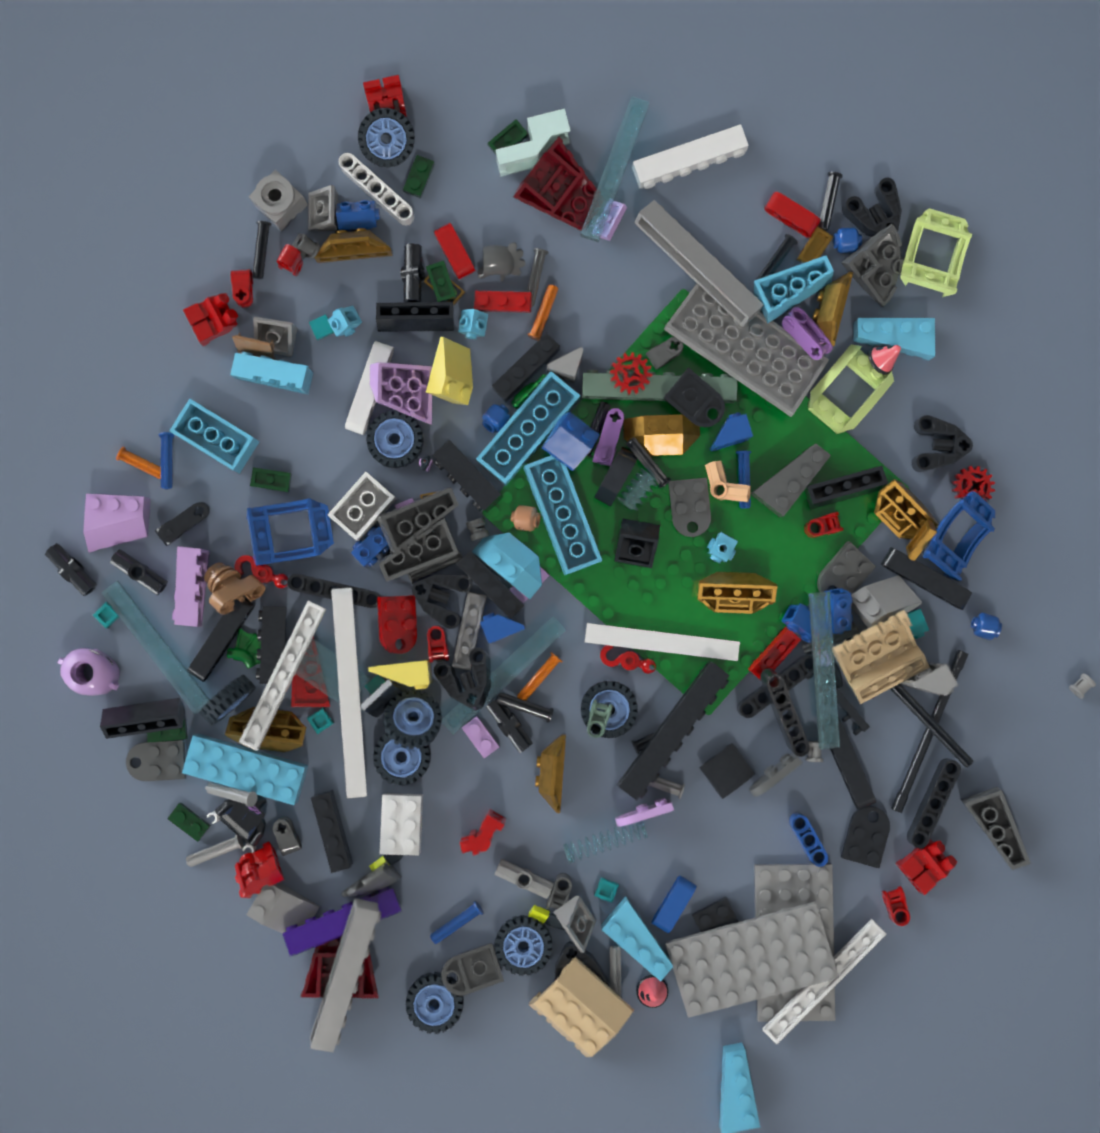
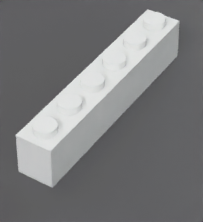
(690, 156)

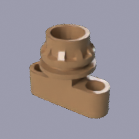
(227, 586)

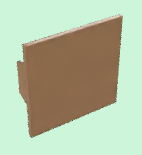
(254, 346)

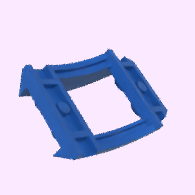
(261, 532)
(954, 562)

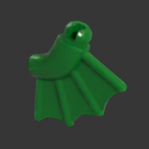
(522, 395)
(245, 649)

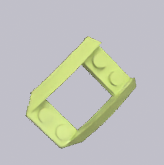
(927, 276)
(830, 413)

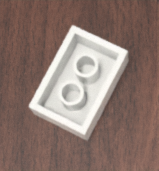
(361, 506)
(401, 824)

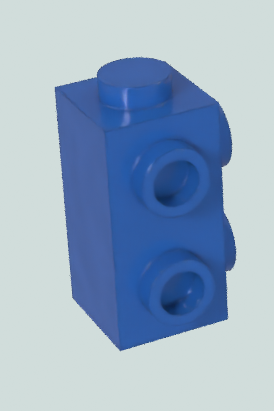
(357, 215)
(368, 550)
(840, 610)
(798, 621)

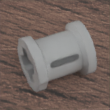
(1082, 686)
(814, 753)

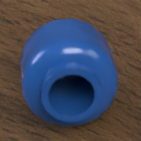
(847, 240)
(495, 418)
(986, 626)

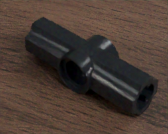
(412, 272)
(129, 565)
(70, 569)
(509, 726)

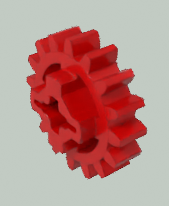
(638, 377)
(969, 480)

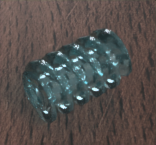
(638, 490)

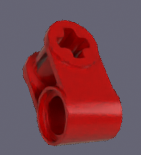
(290, 259)
(242, 284)
(826, 524)
(437, 645)
(895, 902)

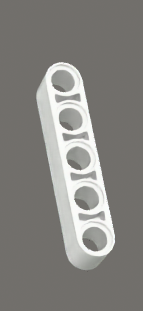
(372, 181)
(364, 399)

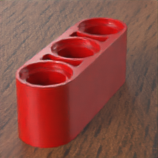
(792, 214)
(454, 251)

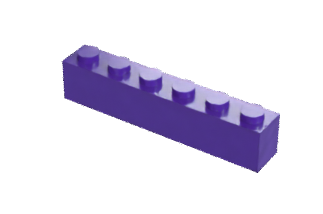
(332, 925)

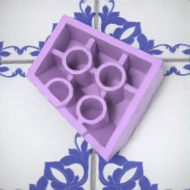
(403, 388)
(114, 520)

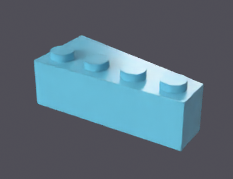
(791, 286)
(913, 334)
(272, 372)
(634, 936)
(737, 1102)

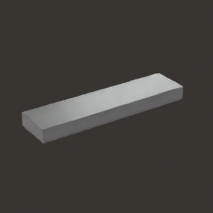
(469, 630)

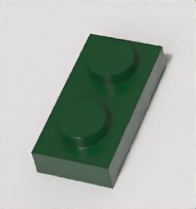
(511, 135)
(418, 176)
(441, 281)
(270, 479)
(168, 735)
(189, 822)

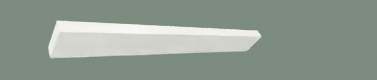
(662, 642)
(282, 676)
(811, 995)

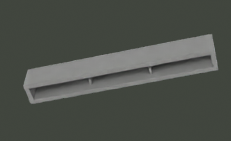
(698, 263)
(344, 975)

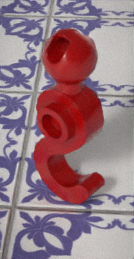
(263, 573)
(628, 660)

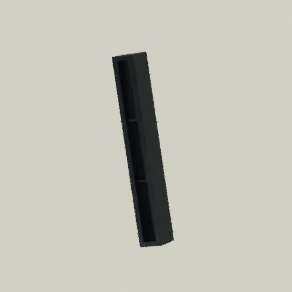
(673, 730)

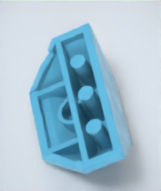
(511, 561)

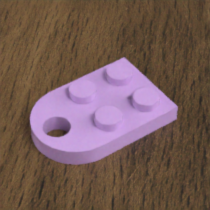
(644, 812)

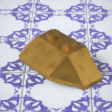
(352, 246)
(831, 306)
(662, 433)
(901, 510)
(736, 592)
(282, 736)
(551, 772)

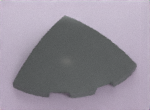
(877, 264)
(373, 881)

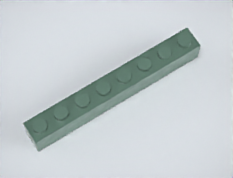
(599, 386)

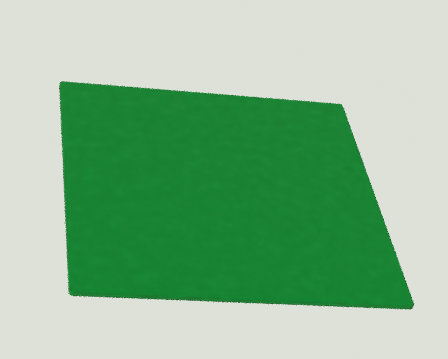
(767, 545)

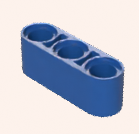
(813, 847)
(673, 904)

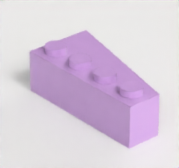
(190, 586)

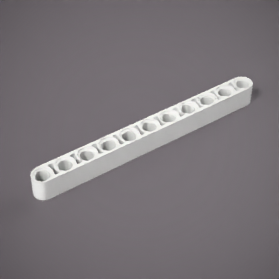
(349, 692)

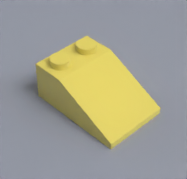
(451, 373)
(408, 673)

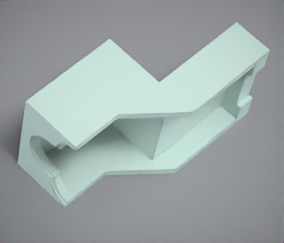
(542, 133)

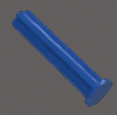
(166, 460)
(744, 473)
(456, 923)

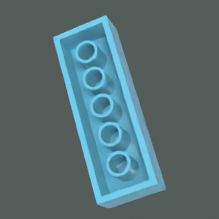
(528, 428)
(562, 514)
(245, 769)

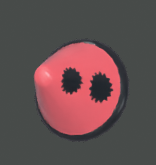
(883, 358)
(652, 992)

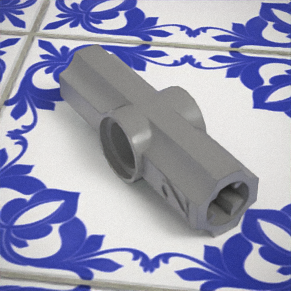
(512, 873)

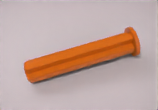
(543, 312)
(139, 462)
(538, 678)

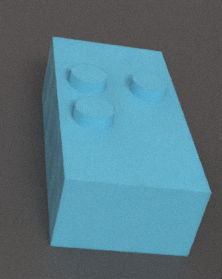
(214, 436)

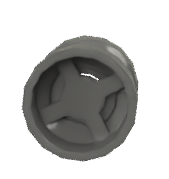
(477, 534)

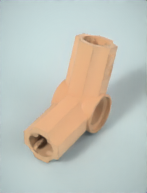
(732, 492)

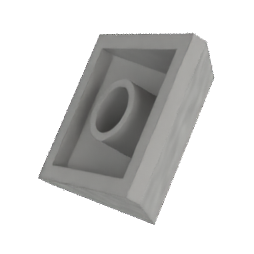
(322, 209)
(280, 332)
(567, 366)
(576, 921)

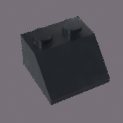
(637, 543)

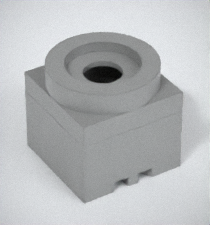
(277, 199)

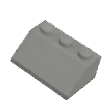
(935, 680)

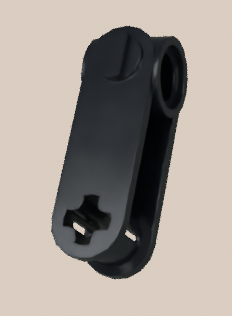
(181, 523)

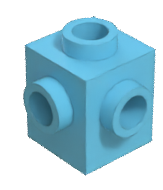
(344, 321)
(473, 323)
(728, 545)

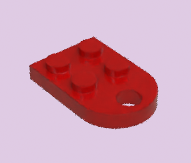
(397, 622)

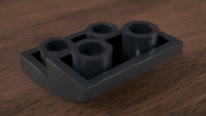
(378, 701)
(727, 771)

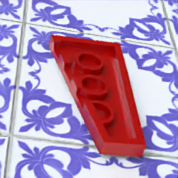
(306, 694)

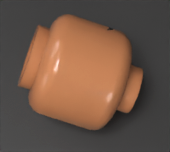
(525, 518)

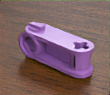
(806, 333)
(609, 437)

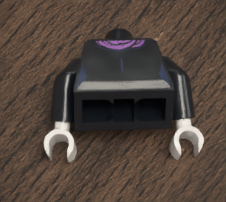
(244, 821)

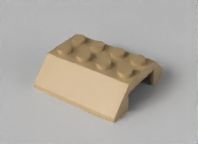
(880, 657)
(582, 1008)

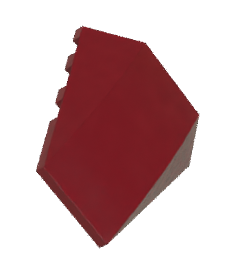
(558, 186)
(321, 967)

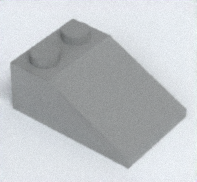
(883, 600)
(281, 907)

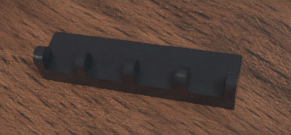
(850, 712)

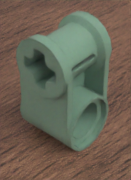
(598, 717)

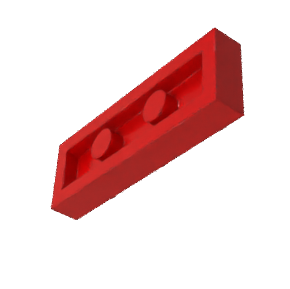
(503, 301)
(775, 652)

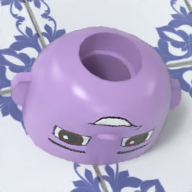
(104, 668)

